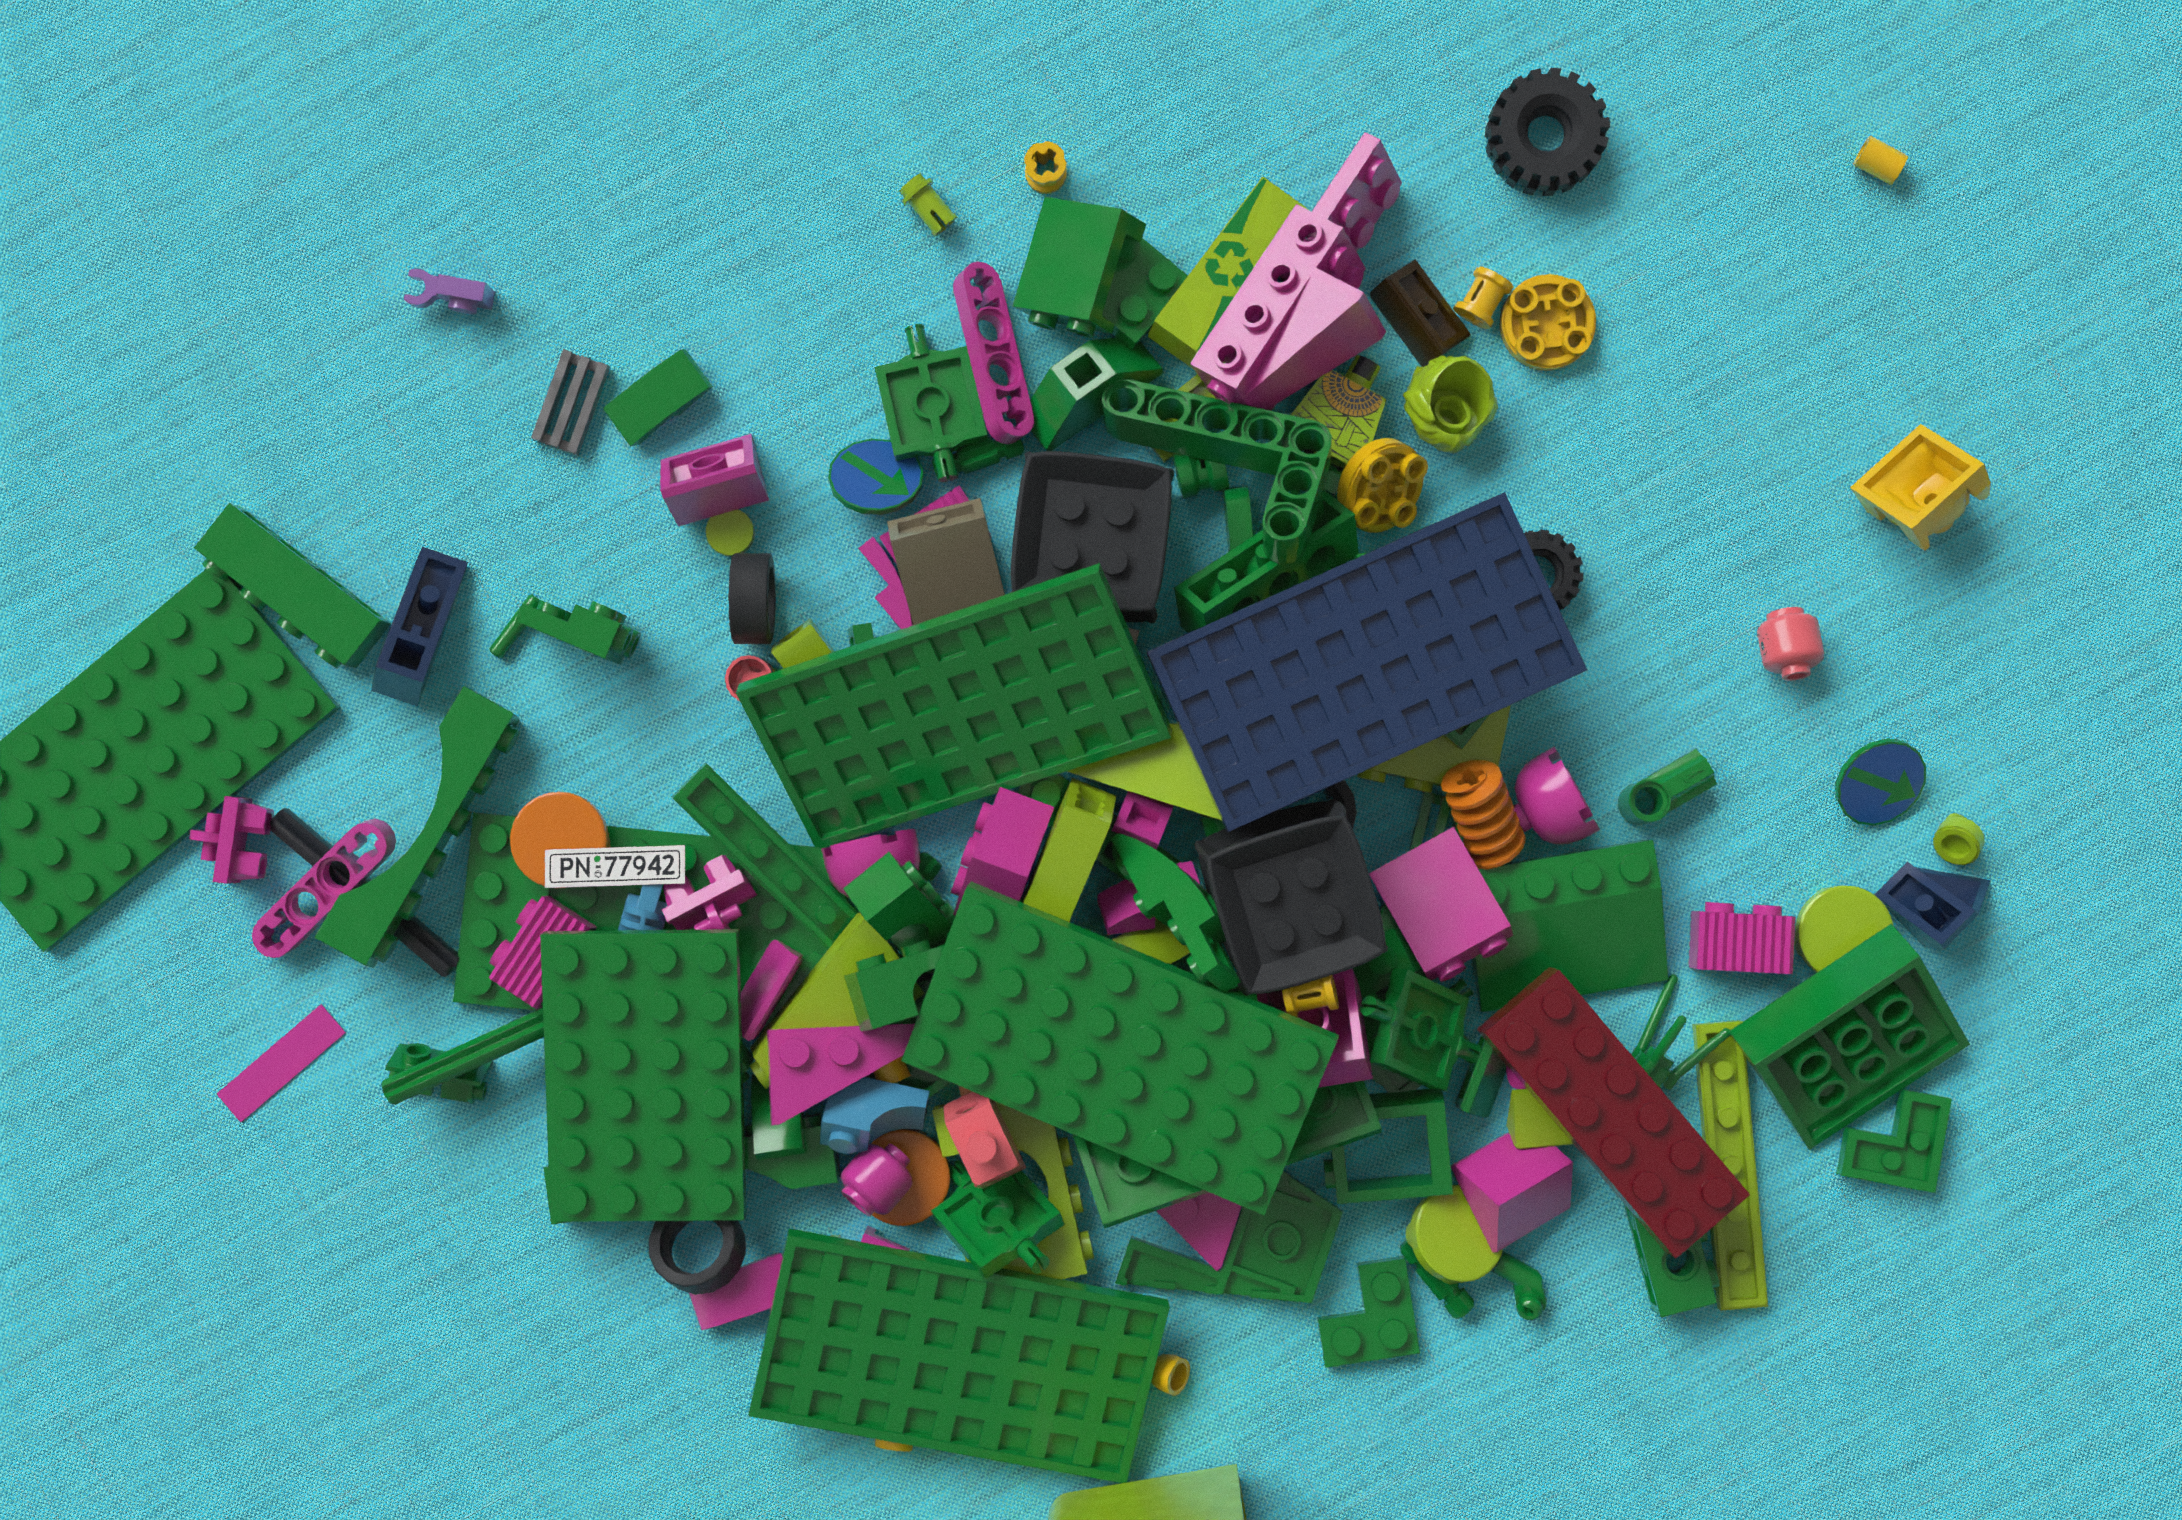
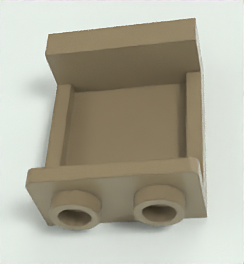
(945, 560)

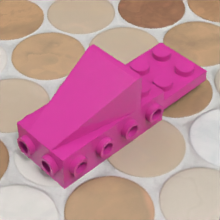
(1317, 311)

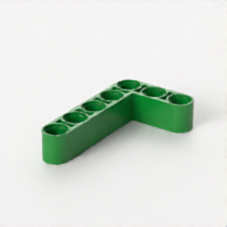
(1233, 447)

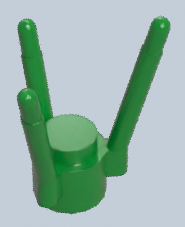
(1654, 1059)

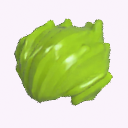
(1450, 402)

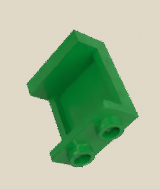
(1074, 264)

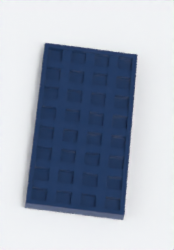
(1366, 661)

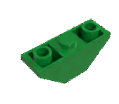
(1074, 387)

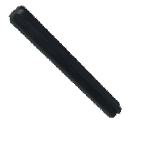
(411, 933)

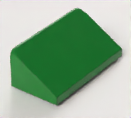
(1481, 1082)

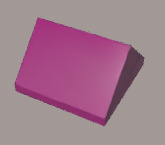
(712, 480)
(1514, 1188)

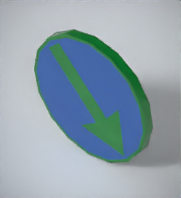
(871, 480)
(1880, 781)

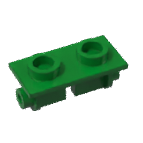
(463, 1088)

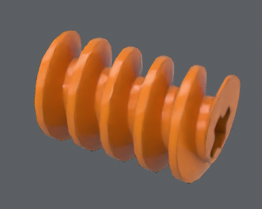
(1483, 813)

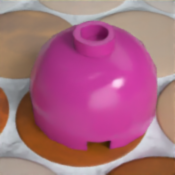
(1552, 801)
(851, 858)

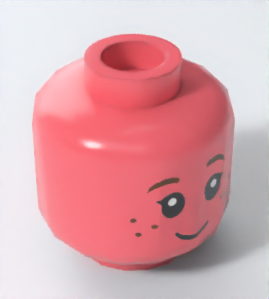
(1790, 643)

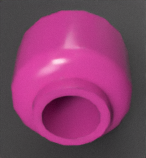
(876, 1179)

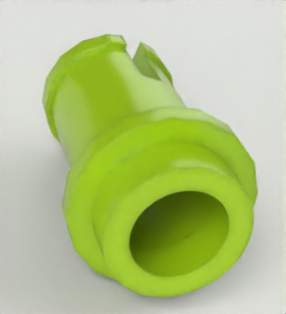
(926, 202)

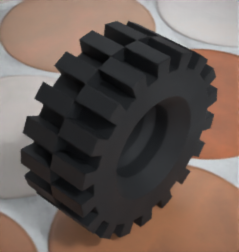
(1571, 107)

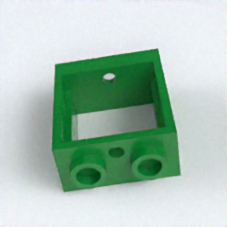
(1437, 1183)

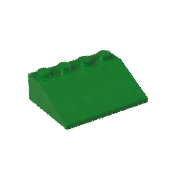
(1580, 913)
(1850, 1036)

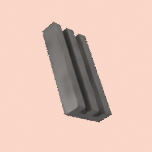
(553, 395)

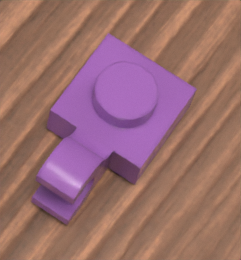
(461, 293)

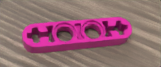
(999, 352)
(320, 884)

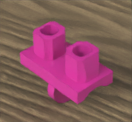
(227, 837)
(712, 905)

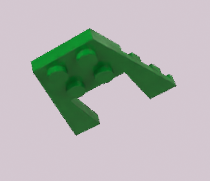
(1267, 1257)

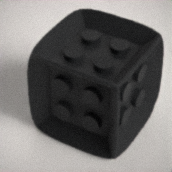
(1093, 512)
(1292, 897)

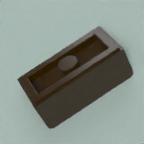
(1419, 313)

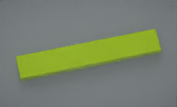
(1729, 1133)

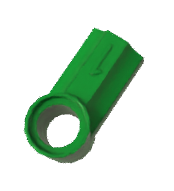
(1668, 787)

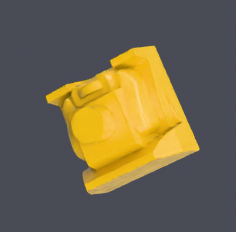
(1922, 485)

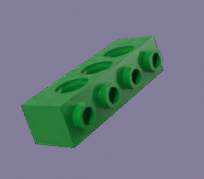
(1250, 576)
(1677, 1289)

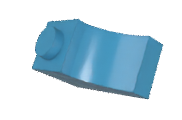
(868, 1111)

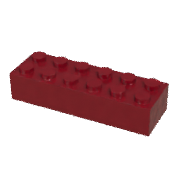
(1613, 1112)

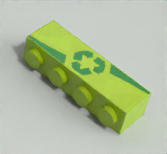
(1221, 272)

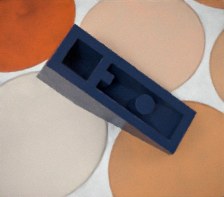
(418, 626)

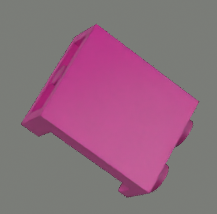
(1442, 906)

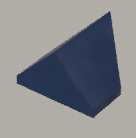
(1933, 903)

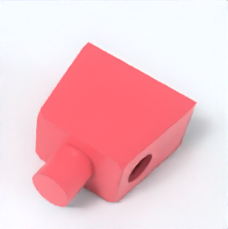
(982, 1139)

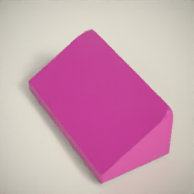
(767, 986)

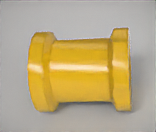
(1042, 153)
(1483, 297)
(1311, 996)

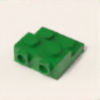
(592, 629)

